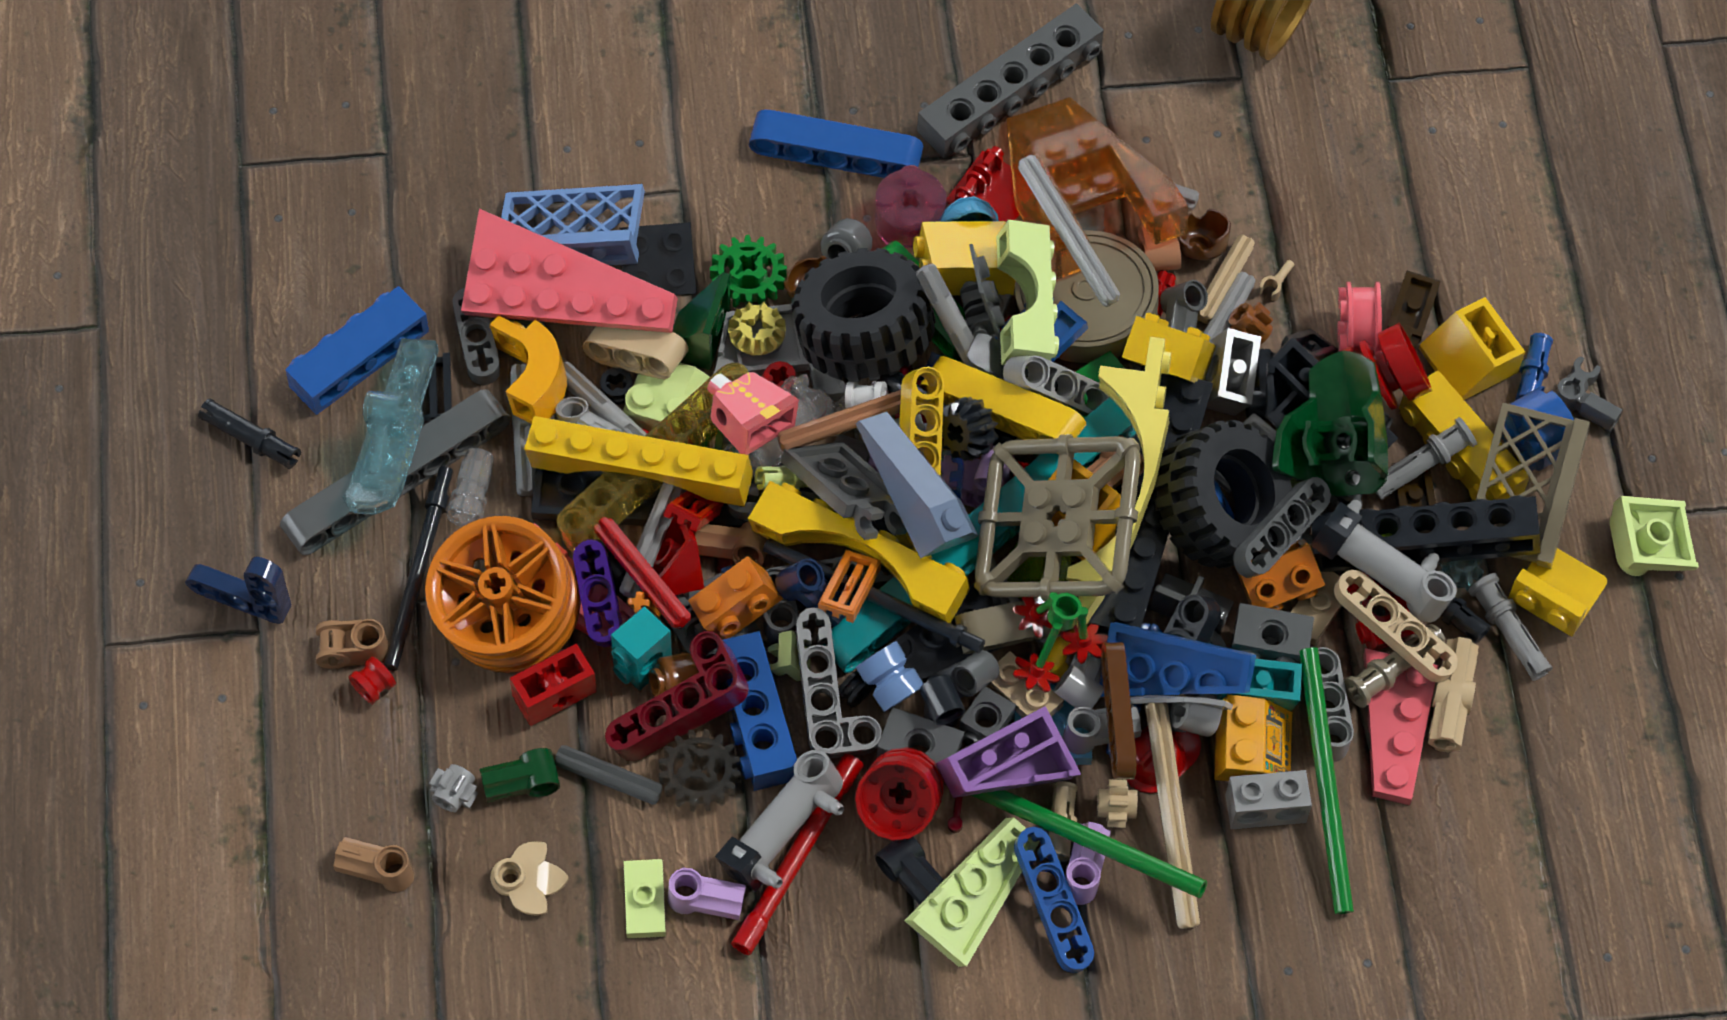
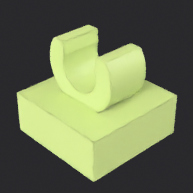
(787, 656)

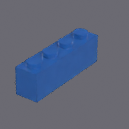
(356, 349)

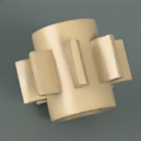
(1117, 803)

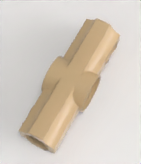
(1454, 698)

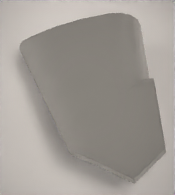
(1189, 713)

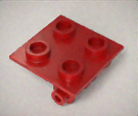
(990, 181)

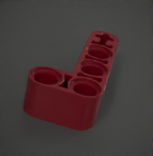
(675, 702)

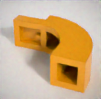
(544, 378)

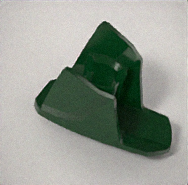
(1317, 434)

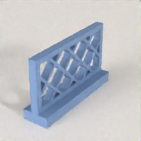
(606, 246)

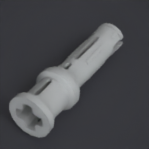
(1437, 450)
(1502, 613)

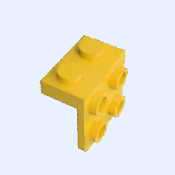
(1559, 594)

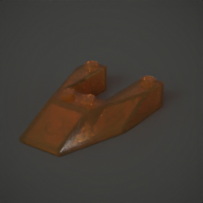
(1089, 169)

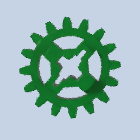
(748, 270)

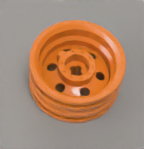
(509, 645)

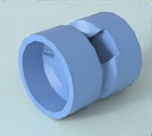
(890, 677)

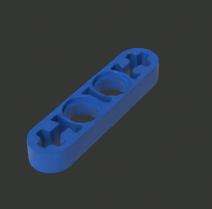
(1058, 898)

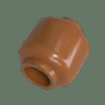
(670, 672)

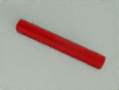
(642, 573)

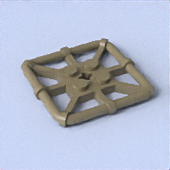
(1073, 534)

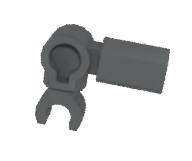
(1590, 406)

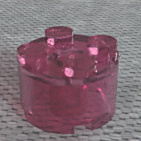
(905, 202)

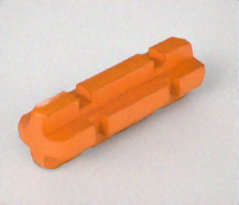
(640, 601)

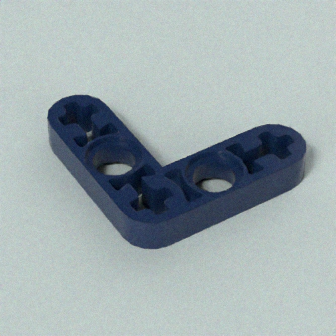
(259, 594)

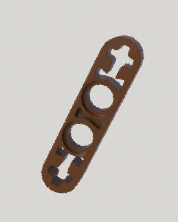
(1118, 710)

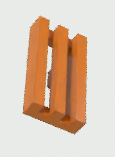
(840, 608)

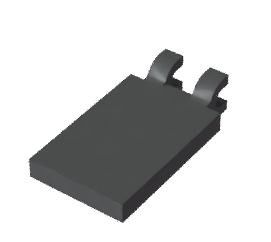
(845, 485)

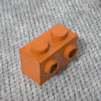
(1289, 578)
(735, 599)

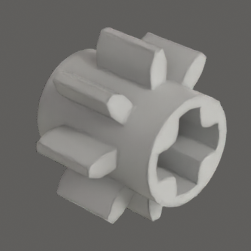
(453, 788)

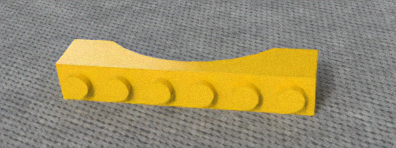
(698, 469)
(797, 520)

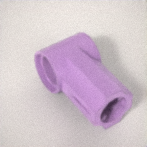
(1085, 864)
(710, 895)

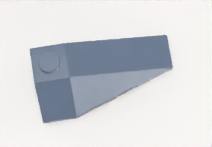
(922, 498)

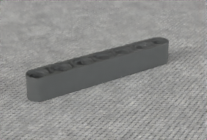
(439, 444)

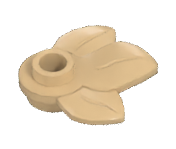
(534, 878)

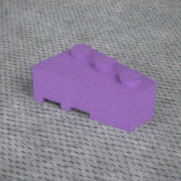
(1011, 758)

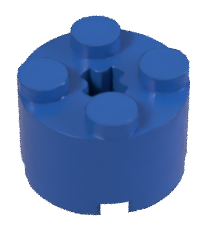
(1551, 434)

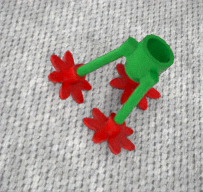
(1058, 614)

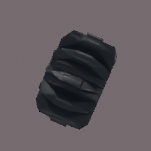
(968, 428)

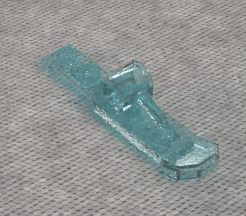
(392, 431)

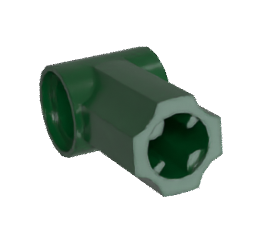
(530, 775)

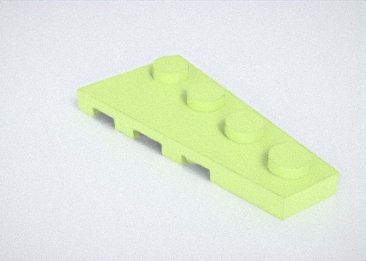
(969, 899)

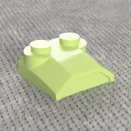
(656, 398)
(1651, 535)

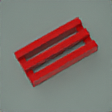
(698, 514)

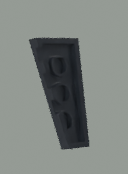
(931, 652)

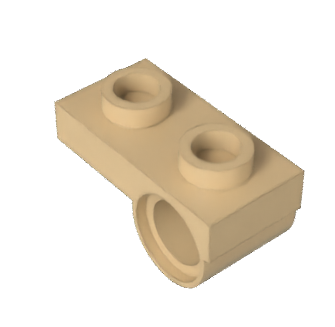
(1015, 691)

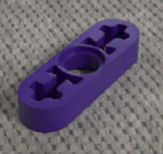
(583, 570)

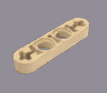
(1399, 621)

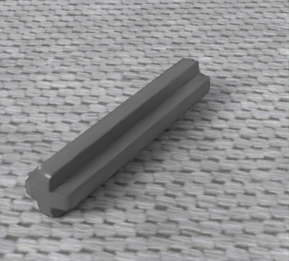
(608, 774)

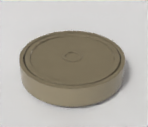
(1109, 325)

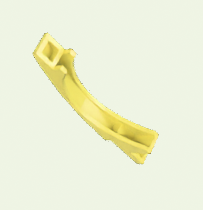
(1138, 397)

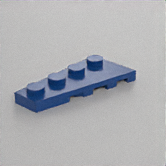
(1180, 665)

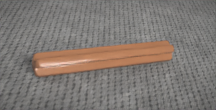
(838, 421)

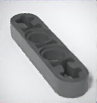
(1285, 531)

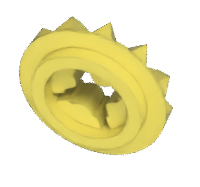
(766, 339)

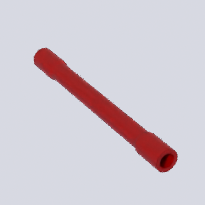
(758, 919)

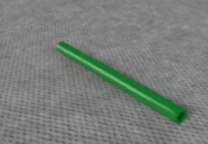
(1326, 781)
(1096, 841)

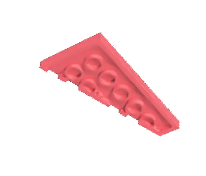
(544, 281)

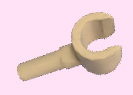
(1276, 281)

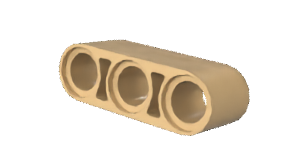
(636, 350)

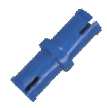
(1535, 365)

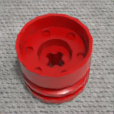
(1396, 365)
(881, 803)

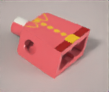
(751, 410)

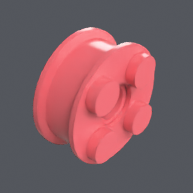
(1359, 316)

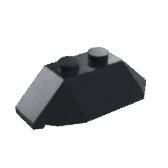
(1289, 383)

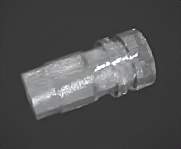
(472, 484)

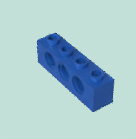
(775, 764)

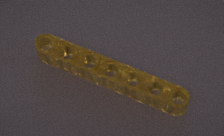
(625, 496)

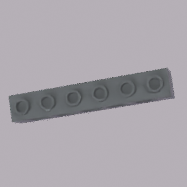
(1071, 28)

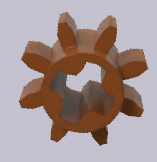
(1252, 320)

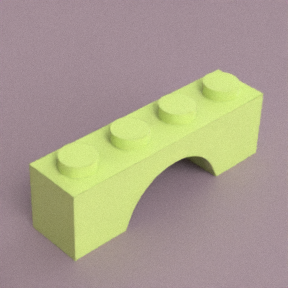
(1026, 256)

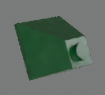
(702, 322)

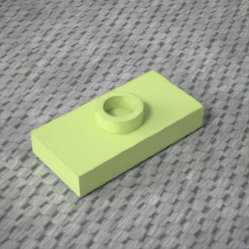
(644, 898)

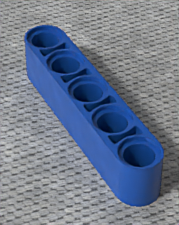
(833, 144)

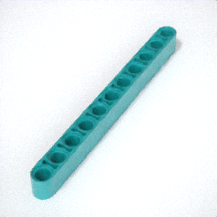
(877, 626)

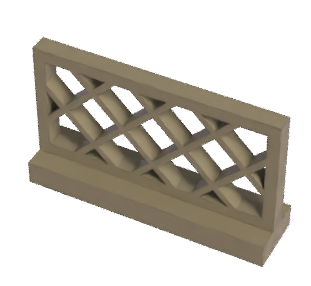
(1560, 482)

